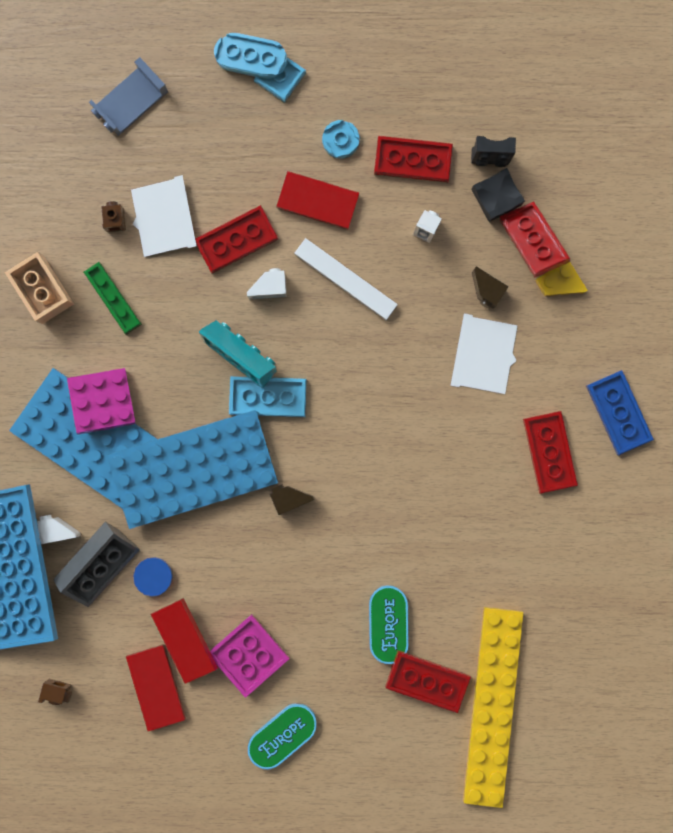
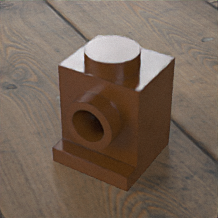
(114, 223)
(55, 692)

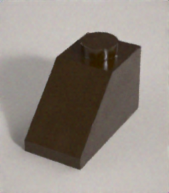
(487, 288)
(289, 498)

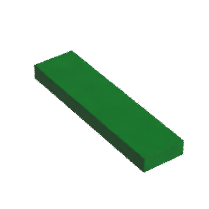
(112, 298)

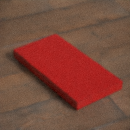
(413, 159)
(317, 200)
(236, 239)
(534, 239)
(550, 452)
(184, 641)
(427, 681)
(155, 687)

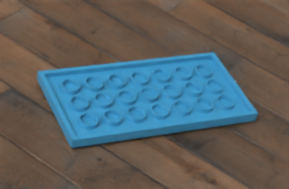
(50, 428)
(192, 469)
(24, 586)

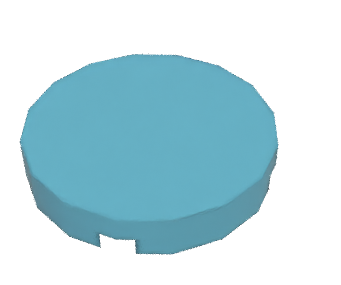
(340, 139)

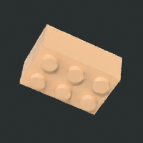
(39, 288)

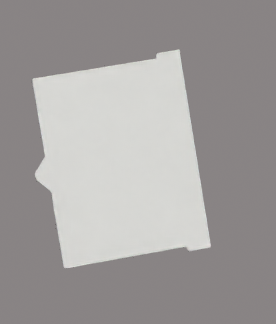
(163, 216)
(484, 354)

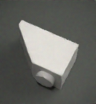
(427, 226)
(269, 285)
(55, 529)

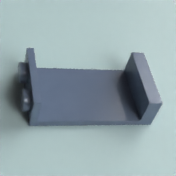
(130, 99)

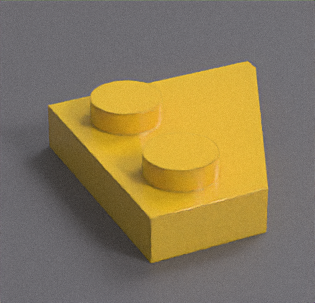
(561, 281)

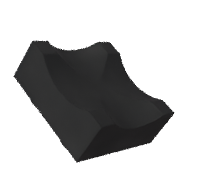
(493, 152)
(497, 195)

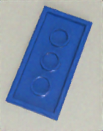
(619, 412)

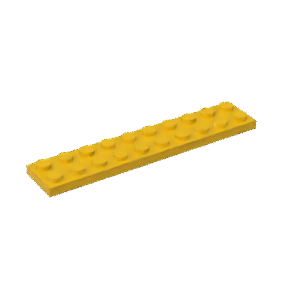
(493, 707)

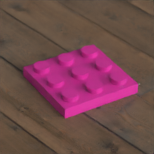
(101, 401)
(248, 655)

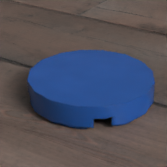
(153, 576)

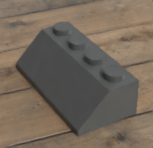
(95, 565)

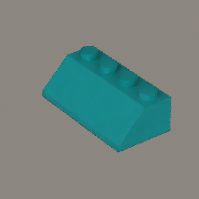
(238, 353)

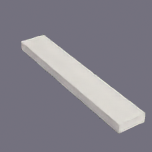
(345, 279)

